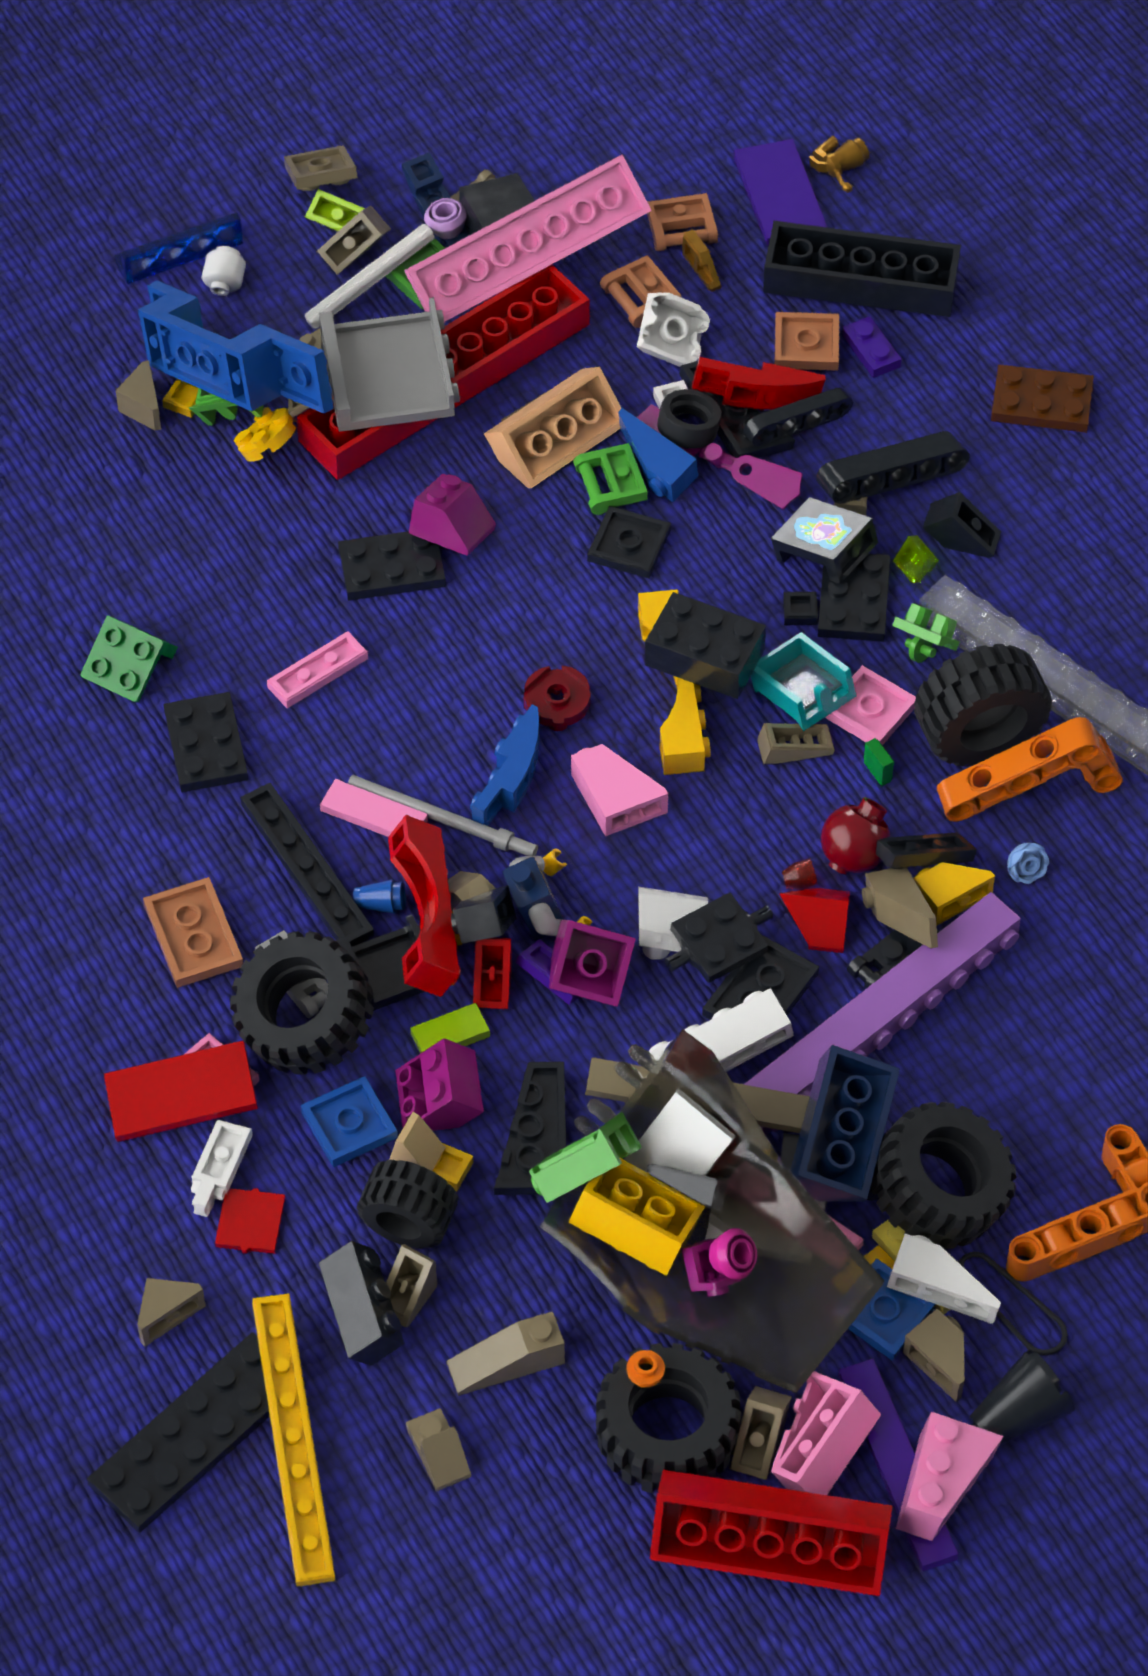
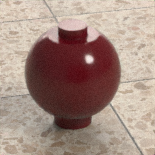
(852, 836)

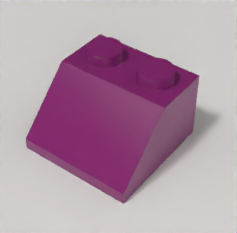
(451, 515)
(590, 962)

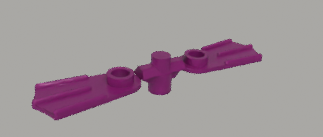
(766, 479)

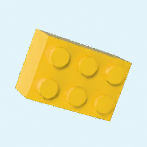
(637, 1215)

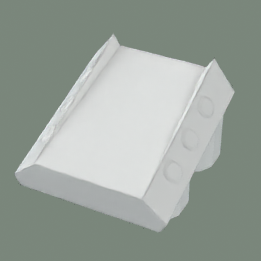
(672, 328)
(656, 913)

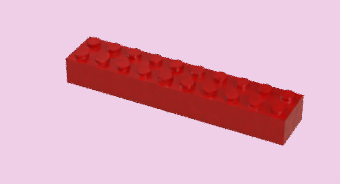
(484, 349)

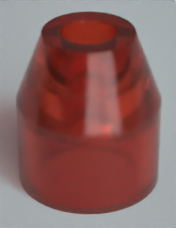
(800, 875)

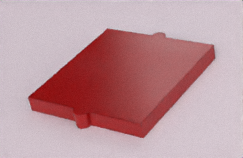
(250, 1221)

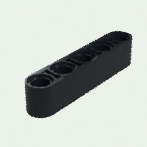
(892, 467)

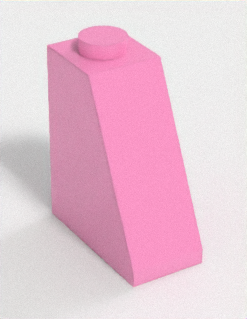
(616, 789)

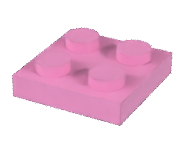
(876, 708)

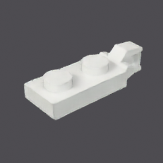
(218, 1164)

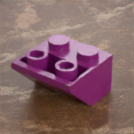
(440, 1086)

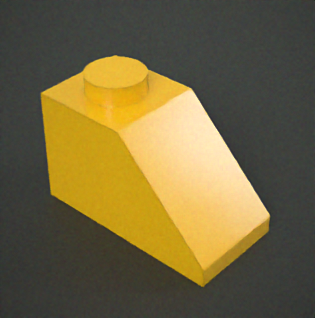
(953, 888)

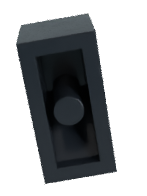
(961, 526)
(484, 915)

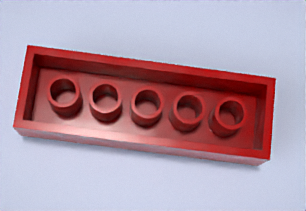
(770, 1532)

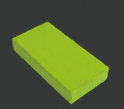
(460, 1026)

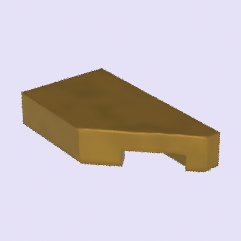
(700, 260)

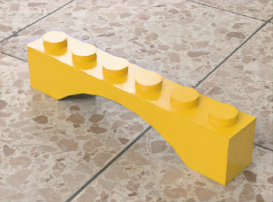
(681, 737)

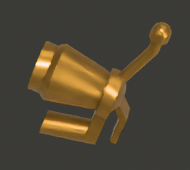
(846, 157)

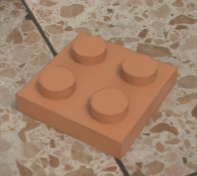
(807, 340)

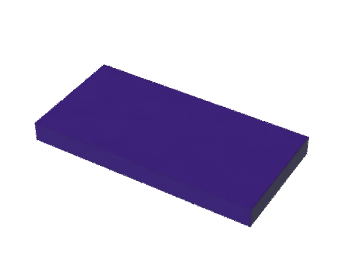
(778, 185)

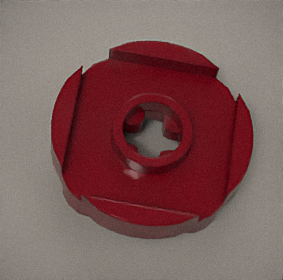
(563, 712)

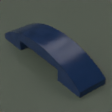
(427, 187)

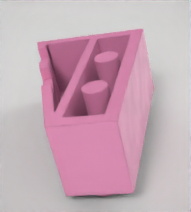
(824, 1435)
(942, 1472)

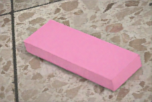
(317, 669)
(366, 808)

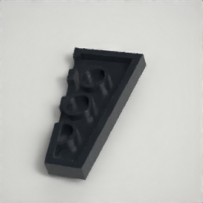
(733, 422)

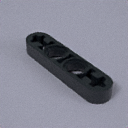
(798, 416)

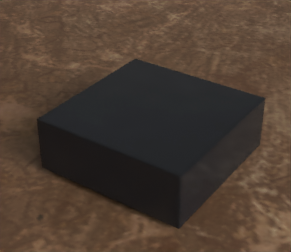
(800, 608)

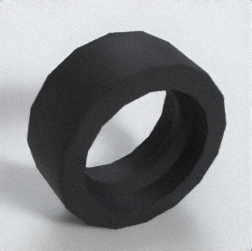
(692, 403)

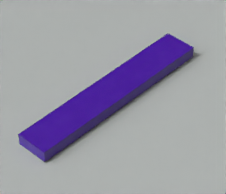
(895, 1458)

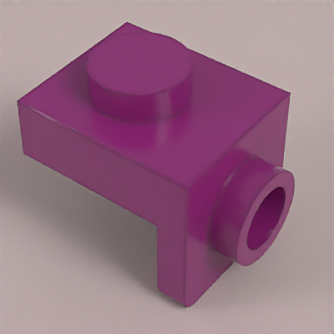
(700, 1271)

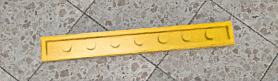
(293, 1440)

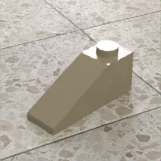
(900, 904)
(509, 1354)

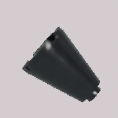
(1023, 1399)

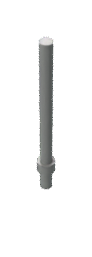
(501, 838)

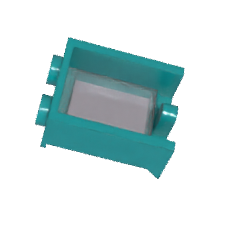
(804, 680)

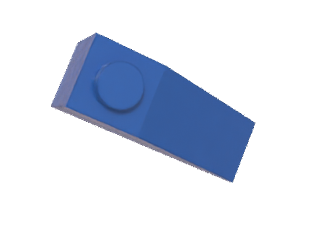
(662, 462)

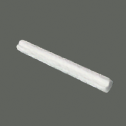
(371, 274)

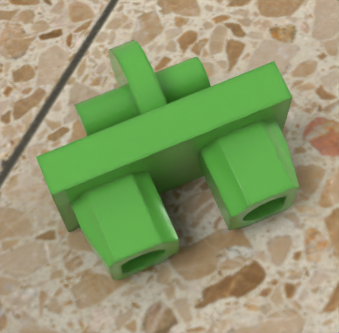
(921, 645)

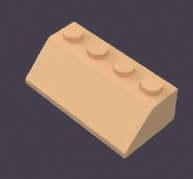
(556, 427)

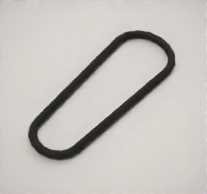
(1063, 1328)

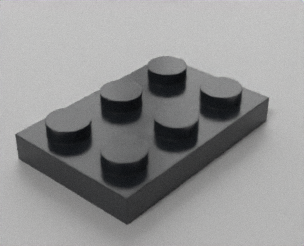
(390, 565)
(858, 604)
(205, 742)
(776, 969)

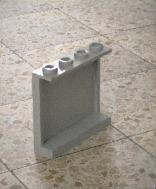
(389, 369)

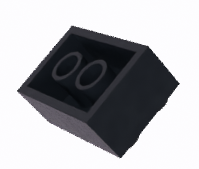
(705, 645)

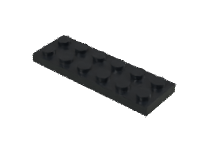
(186, 1438)

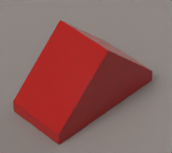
(492, 973)

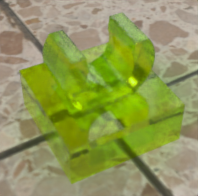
(915, 559)

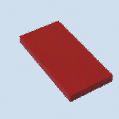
(180, 1091)

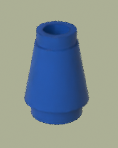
(381, 896)

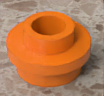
(645, 1378)

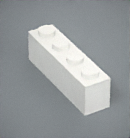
(741, 1031)

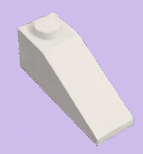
(936, 1277)

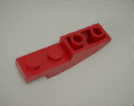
(756, 388)

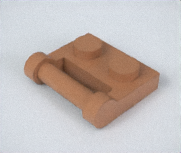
(680, 214)
(642, 278)

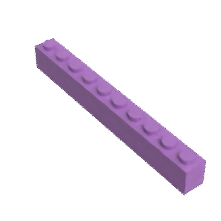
(898, 995)

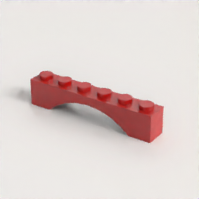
(420, 858)

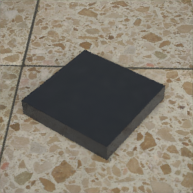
(629, 542)

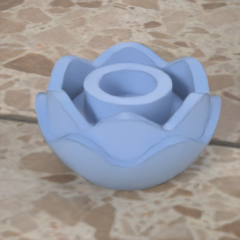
(1027, 862)

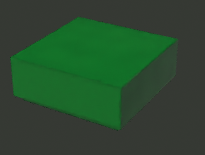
(878, 761)

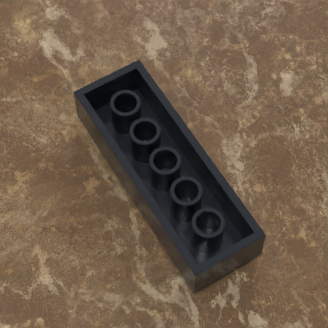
(861, 268)

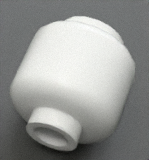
(223, 270)

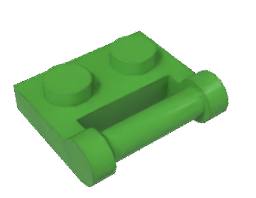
(620, 473)

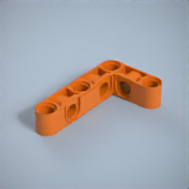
(1024, 767)
(1113, 1219)

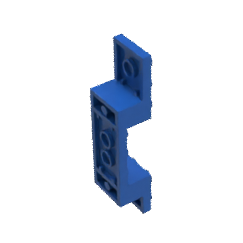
(240, 370)

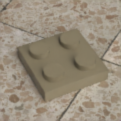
(320, 168)

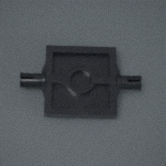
(719, 937)

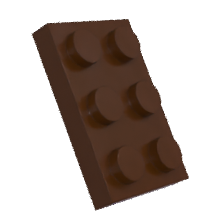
(1042, 398)

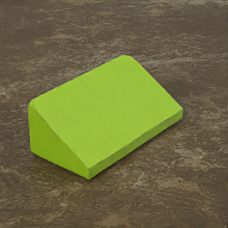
(331, 210)

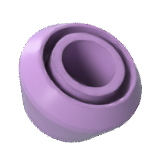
(446, 218)

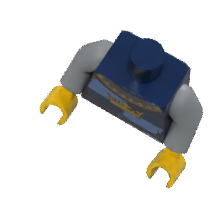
(534, 894)

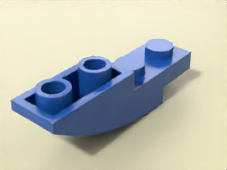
(514, 770)

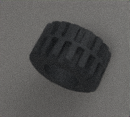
(407, 1204)

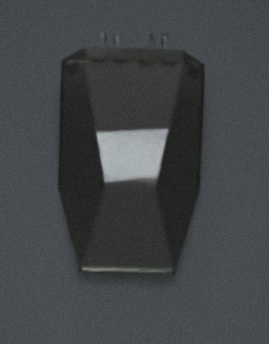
(806, 1270)

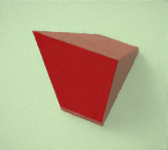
(820, 916)

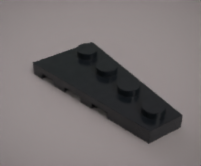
(535, 1129)

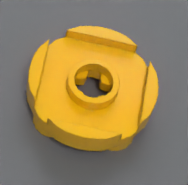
(266, 432)

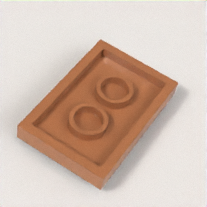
(193, 932)

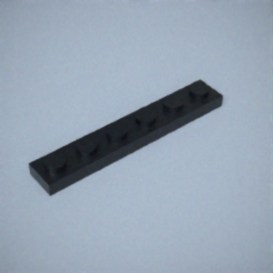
(306, 865)

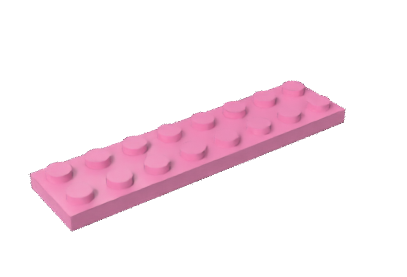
(529, 239)

